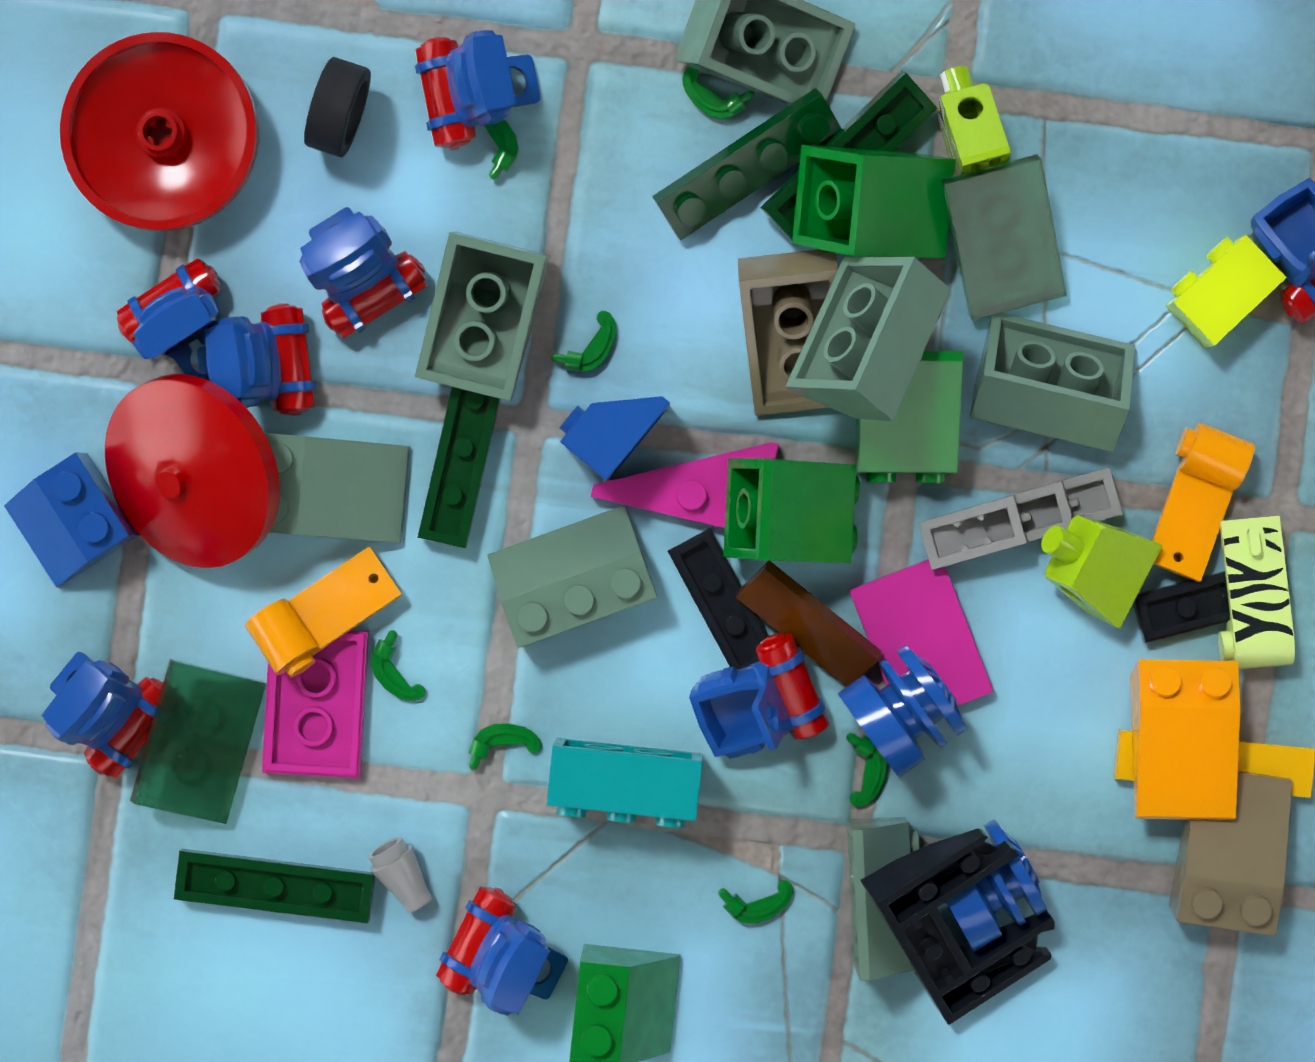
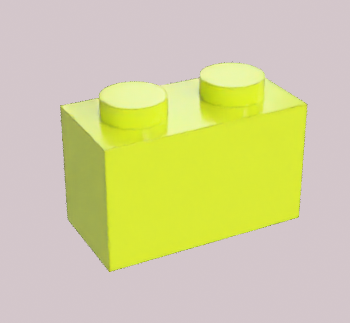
(1224, 290)

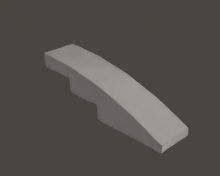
(1018, 518)

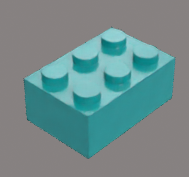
(624, 782)

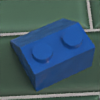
(611, 431)
(70, 518)

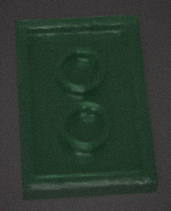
(1004, 237)
(197, 741)

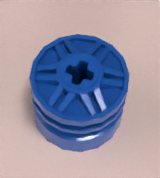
(903, 710)
(1000, 890)

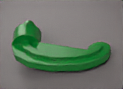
(709, 101)
(507, 144)
(596, 349)
(387, 673)
(501, 735)
(873, 773)
(759, 909)

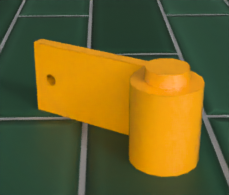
(1207, 475)
(313, 619)

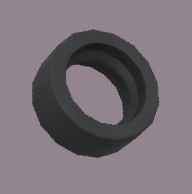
(337, 107)

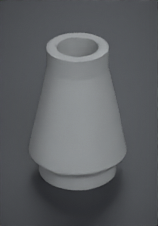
(400, 873)

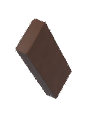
(813, 625)

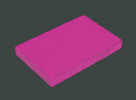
(922, 611)
(319, 715)

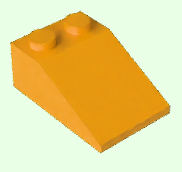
(1185, 739)

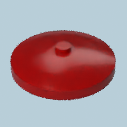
(159, 131)
(192, 470)

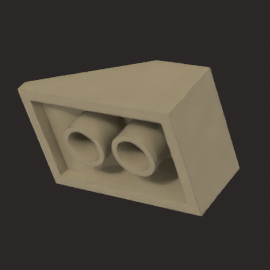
(779, 308)
(1236, 869)

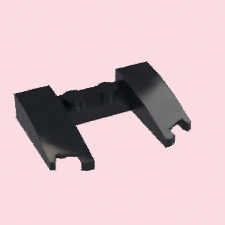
(909, 899)

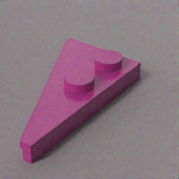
(684, 490)

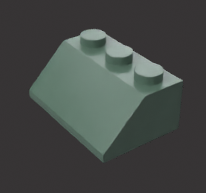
(869, 336)
(1053, 381)
(571, 576)
(871, 847)

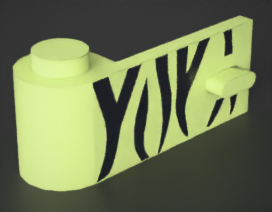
(1258, 594)

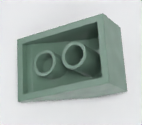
(766, 45)
(482, 315)
(340, 488)

